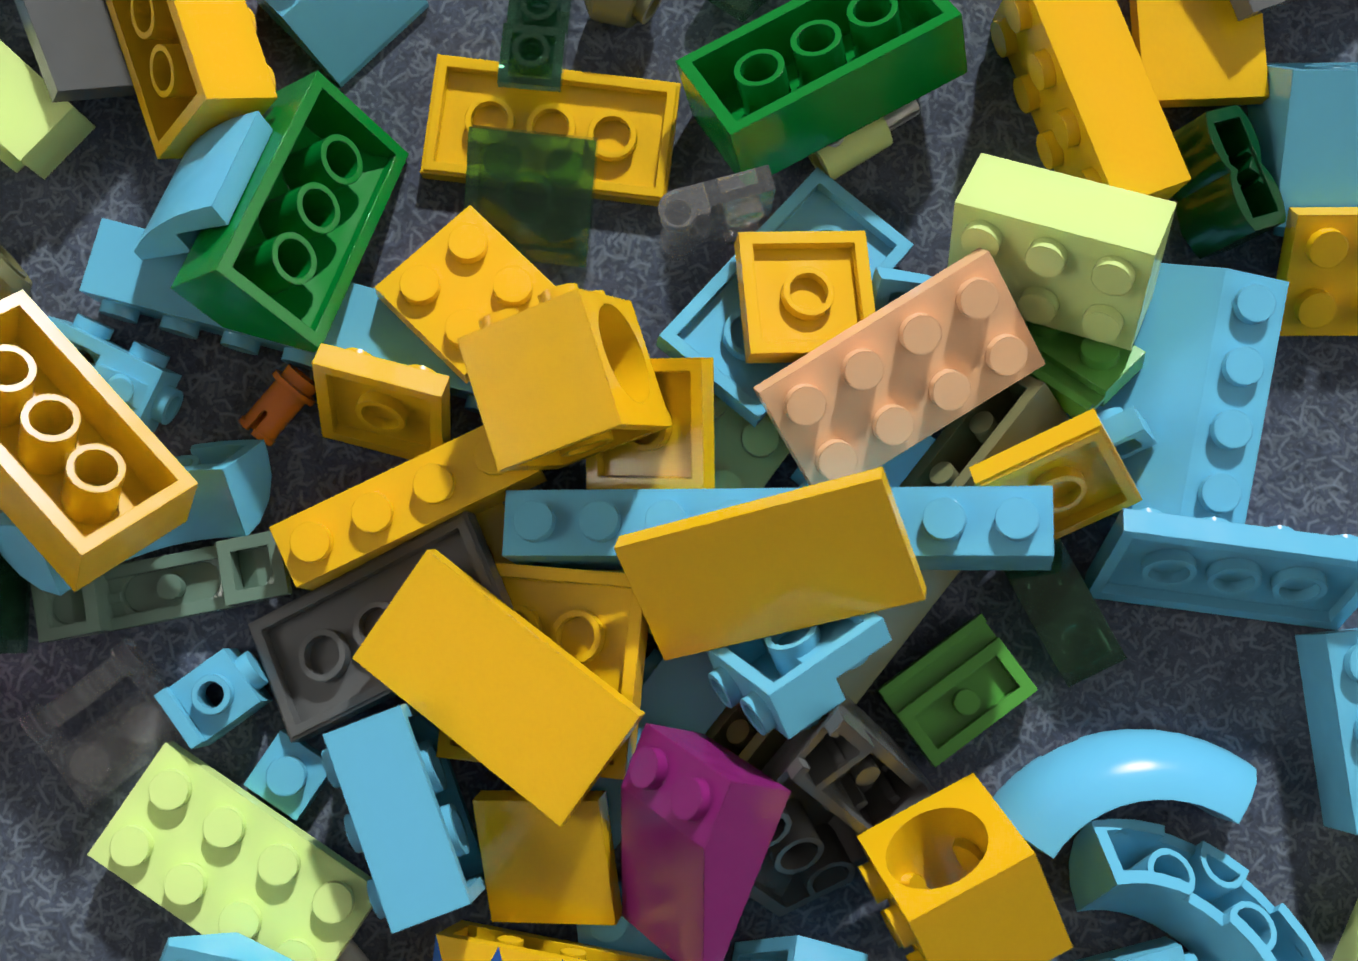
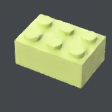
(1065, 246)

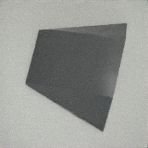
(841, 783)

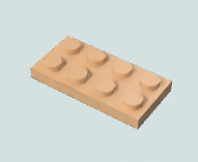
(902, 372)

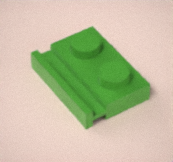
(1082, 370)
(956, 690)

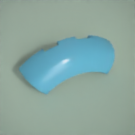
(227, 504)
(1118, 768)
(1183, 890)

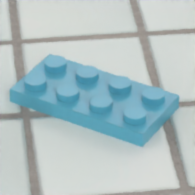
(713, 321)
(1227, 569)

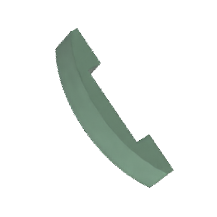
(166, 589)

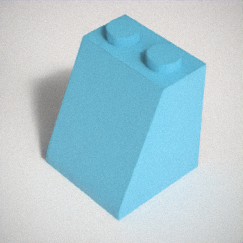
(1310, 133)

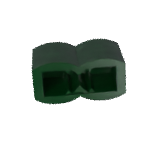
(1229, 187)

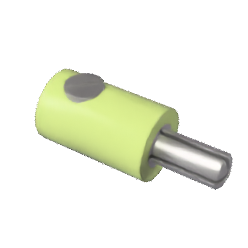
(862, 144)

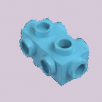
(134, 374)

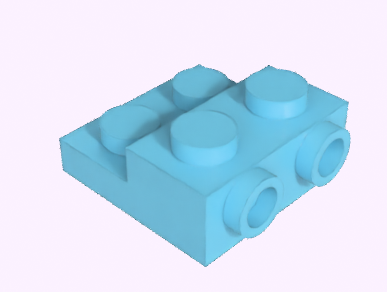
(792, 675)

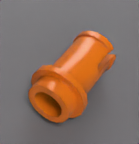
(279, 404)

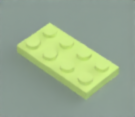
(231, 862)

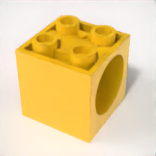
(562, 379)
(961, 881)

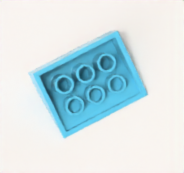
(1203, 388)

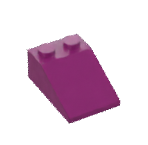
(692, 840)

